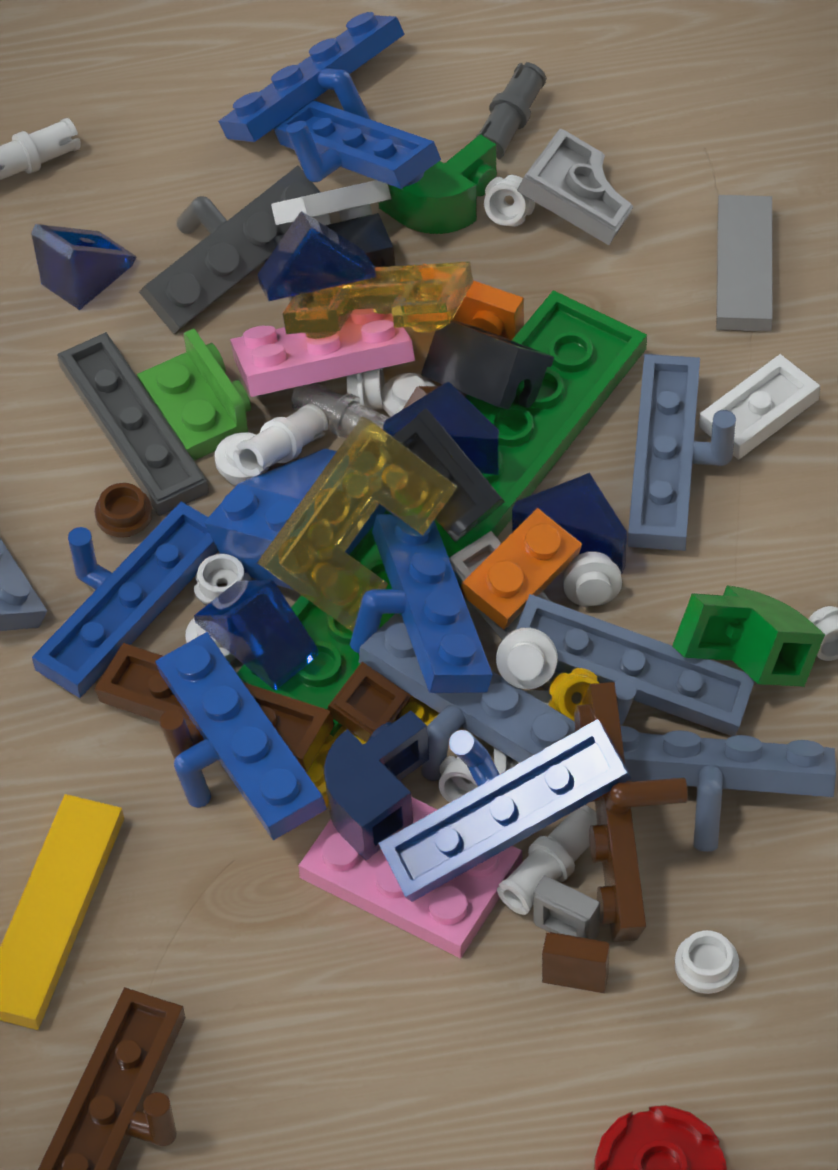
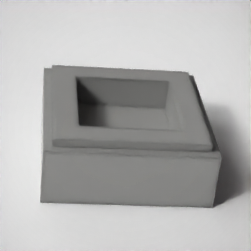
(565, 910)

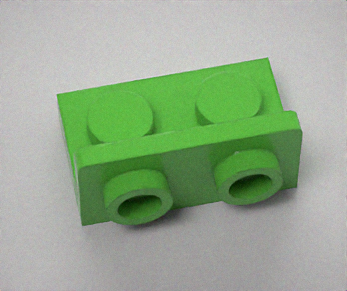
(198, 396)

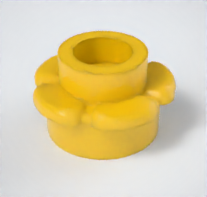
(565, 685)

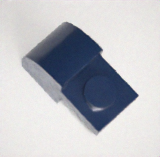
(365, 784)

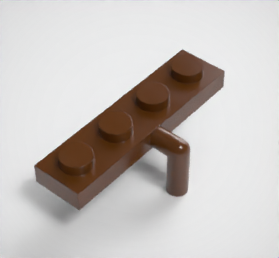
(137, 687)
(613, 836)
(119, 1087)

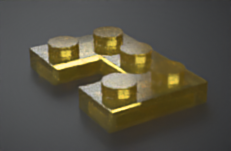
(414, 294)
(361, 475)

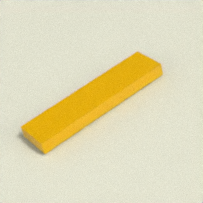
(54, 907)

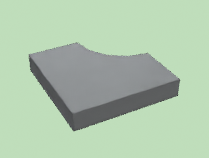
(574, 186)

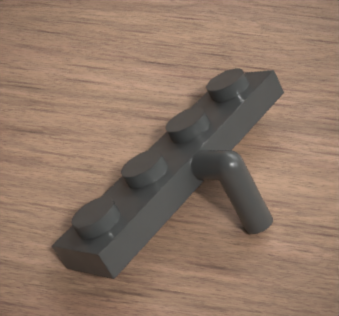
(223, 256)

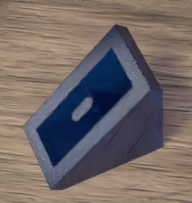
(312, 260)
(78, 262)
(461, 420)
(583, 513)
(259, 630)

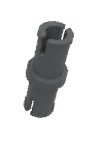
(511, 107)

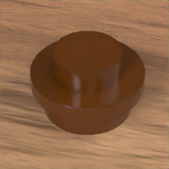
(123, 510)

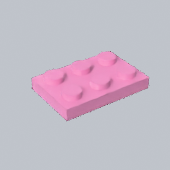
(280, 361)
(442, 917)

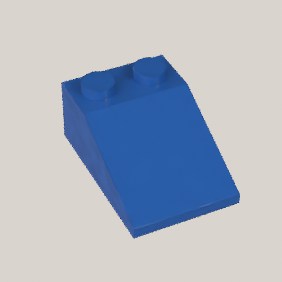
(262, 505)

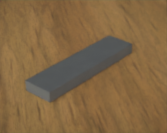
(133, 423)

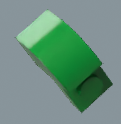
(447, 192)
(753, 631)

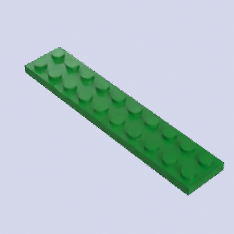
(588, 365)

